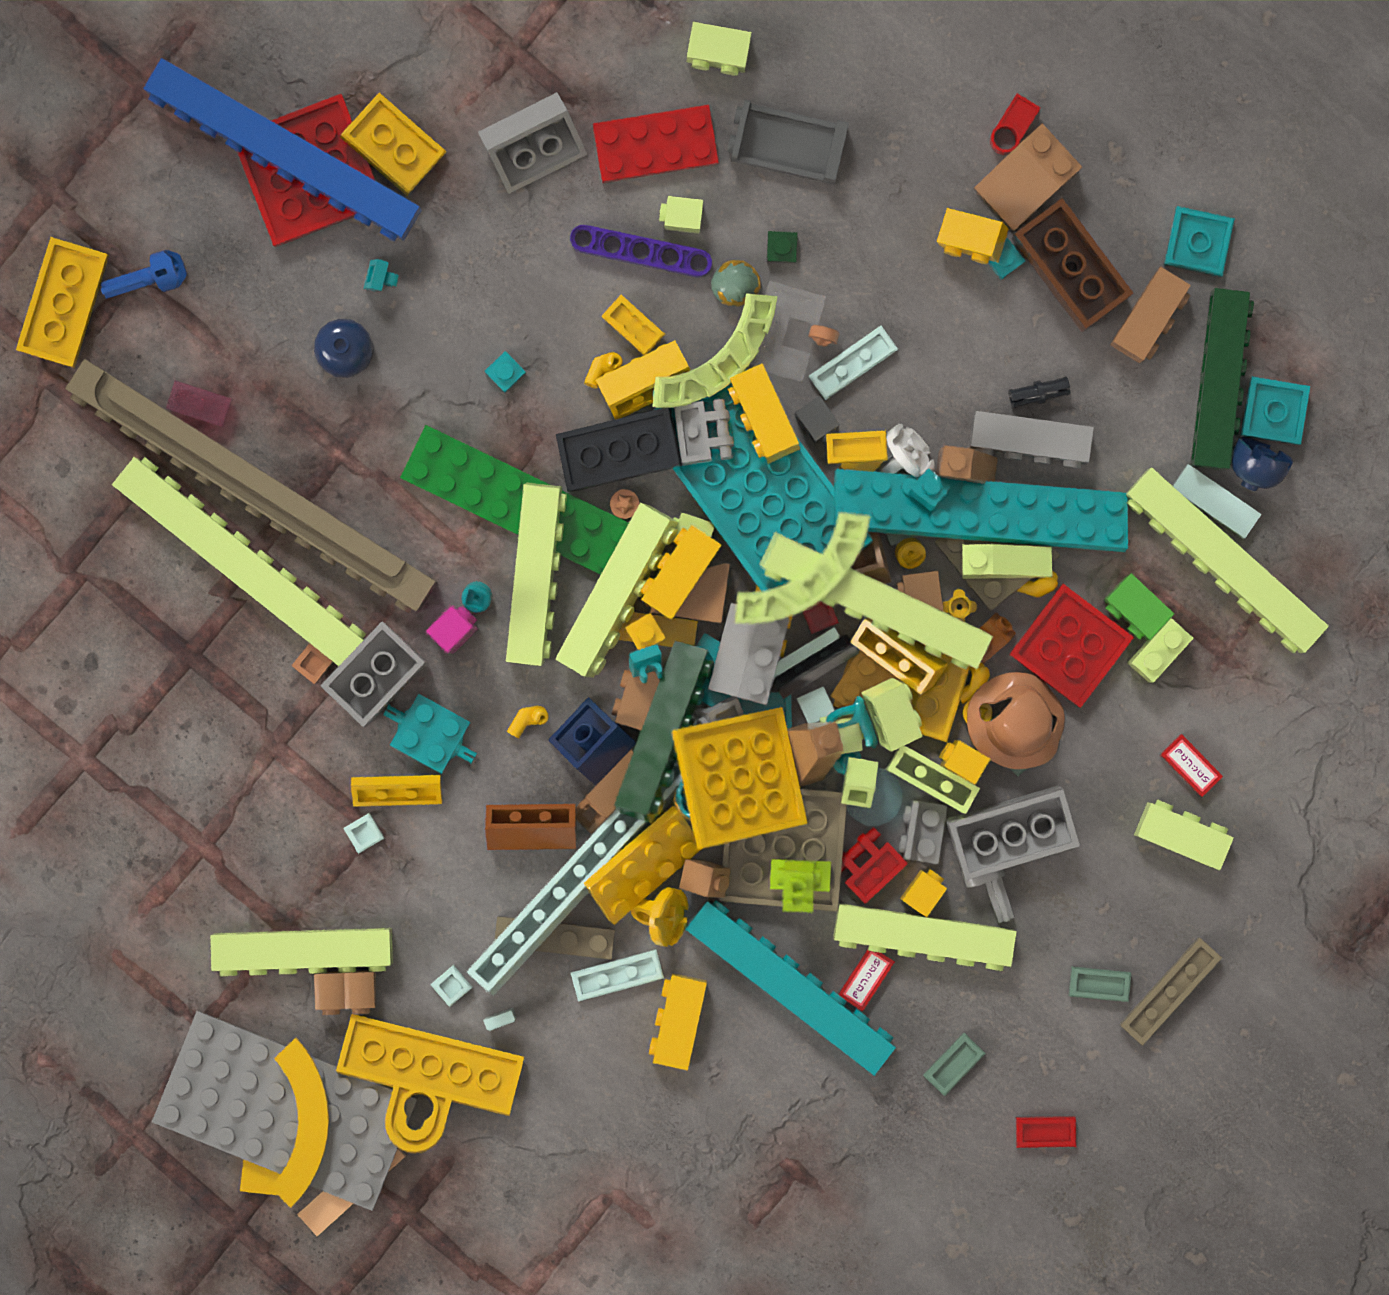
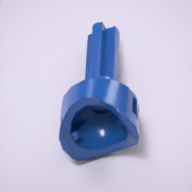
(160, 272)

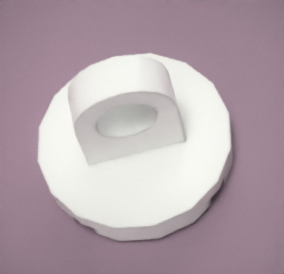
(908, 452)

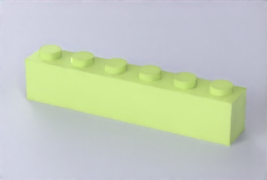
(534, 574)
(617, 591)
(924, 935)
(301, 950)

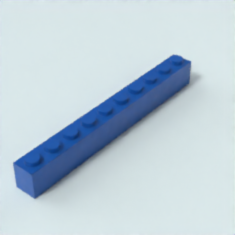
(282, 150)

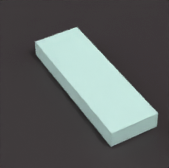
(853, 363)
(1216, 501)
(806, 651)
(617, 975)

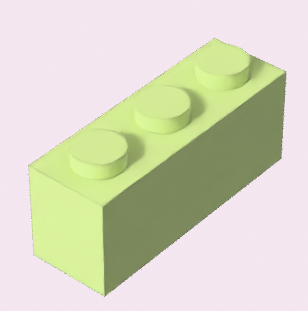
(933, 779)
(1184, 834)

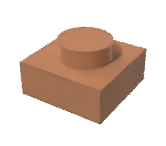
(312, 663)

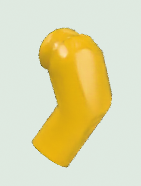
(602, 365)
(1040, 587)
(978, 678)
(526, 717)

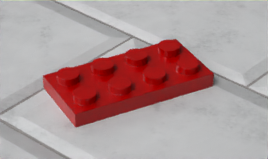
(655, 143)

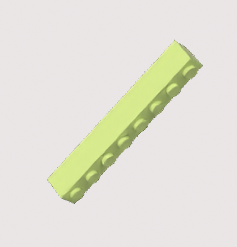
(1226, 561)
(884, 606)

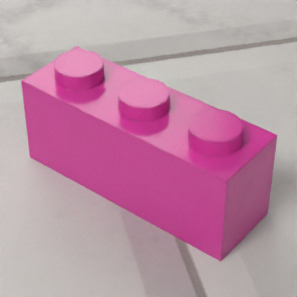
(453, 628)

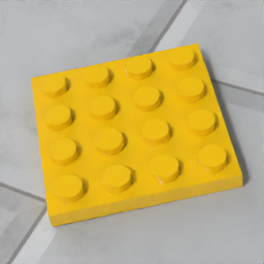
(739, 777)

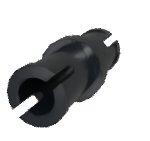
(1039, 392)

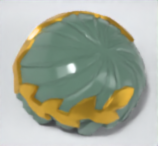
(734, 281)

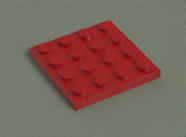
(284, 205)

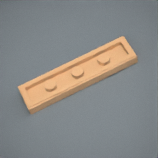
(327, 1208)

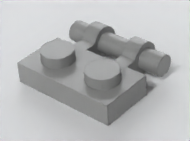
(693, 432)

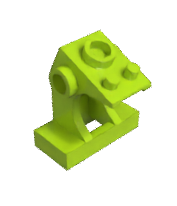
(799, 881)

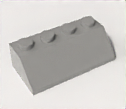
(1012, 832)

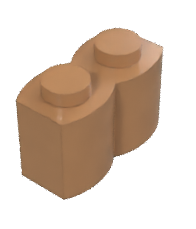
(345, 991)

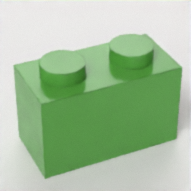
(1138, 608)

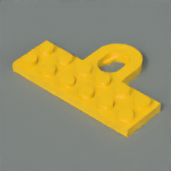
(431, 1067)

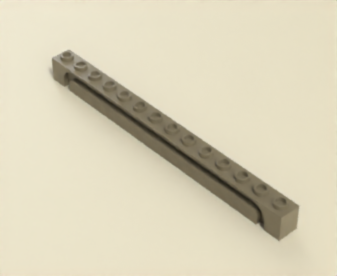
(250, 485)

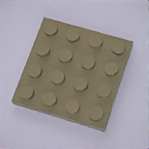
(816, 841)

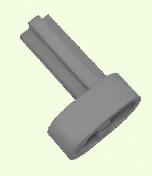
(996, 893)

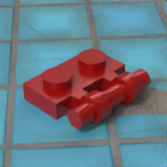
(874, 872)

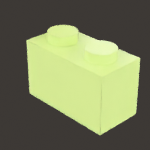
(718, 48)
(1160, 651)
(892, 714)

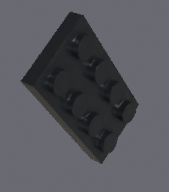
(619, 449)

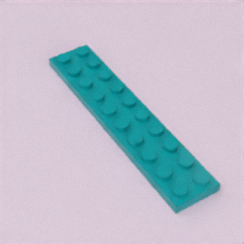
(987, 511)

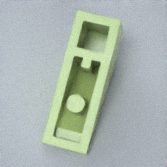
(1006, 561)

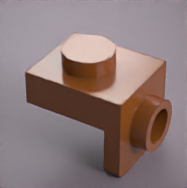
(1001, 631)

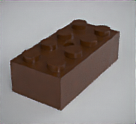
(1061, 238)

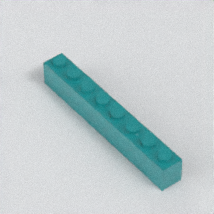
(791, 987)

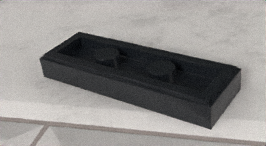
(815, 666)

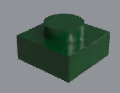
(782, 247)

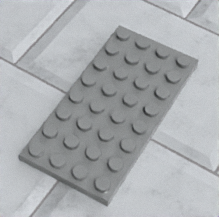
(241, 1102)

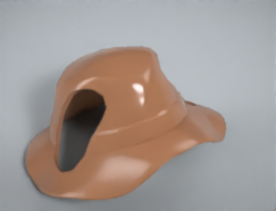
(1023, 731)

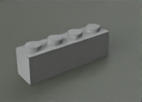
(1031, 438)

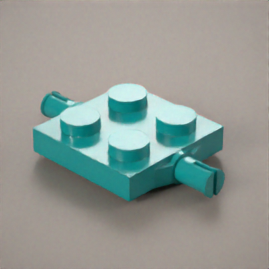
(430, 734)

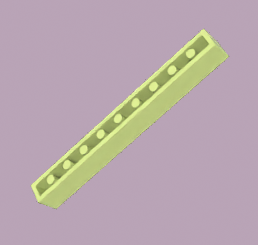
(238, 561)

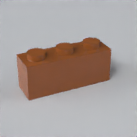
(531, 826)

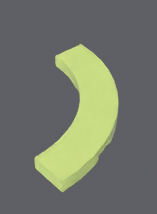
(728, 362)
(814, 583)

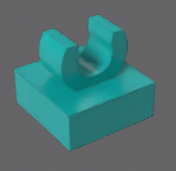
(378, 276)
(645, 661)

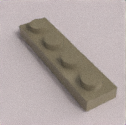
(571, 939)
(1170, 991)

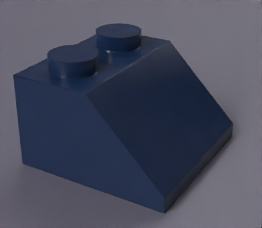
(592, 741)

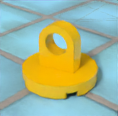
(664, 916)

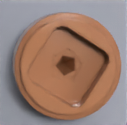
(823, 335)
(624, 504)

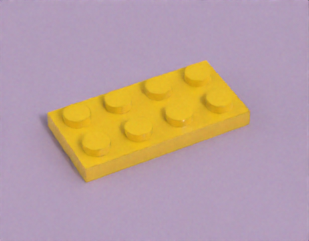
(62, 302)
(642, 865)

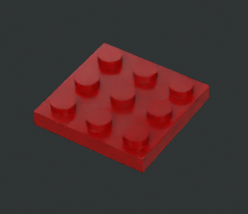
(1071, 645)

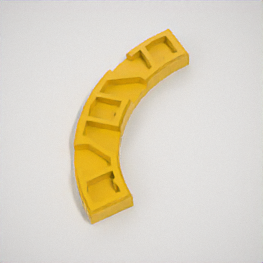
(312, 1122)

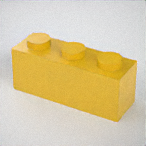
(633, 384)
(763, 414)
(679, 571)
(906, 661)
(678, 1021)

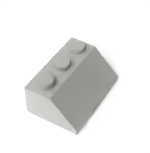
(533, 143)
(748, 658)
(374, 674)

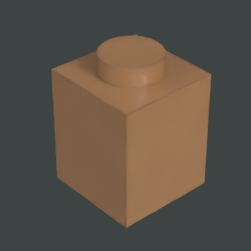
(705, 878)

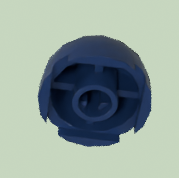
(343, 348)
(1259, 465)

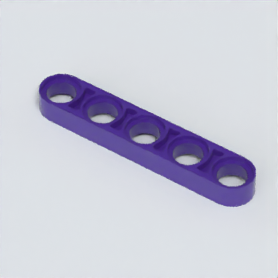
(626, 255)

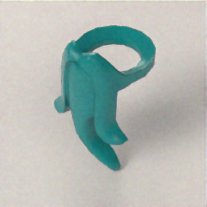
(860, 716)

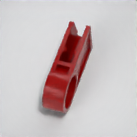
(1017, 119)

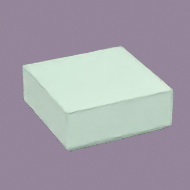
(815, 705)
(364, 833)
(451, 985)
(500, 1019)

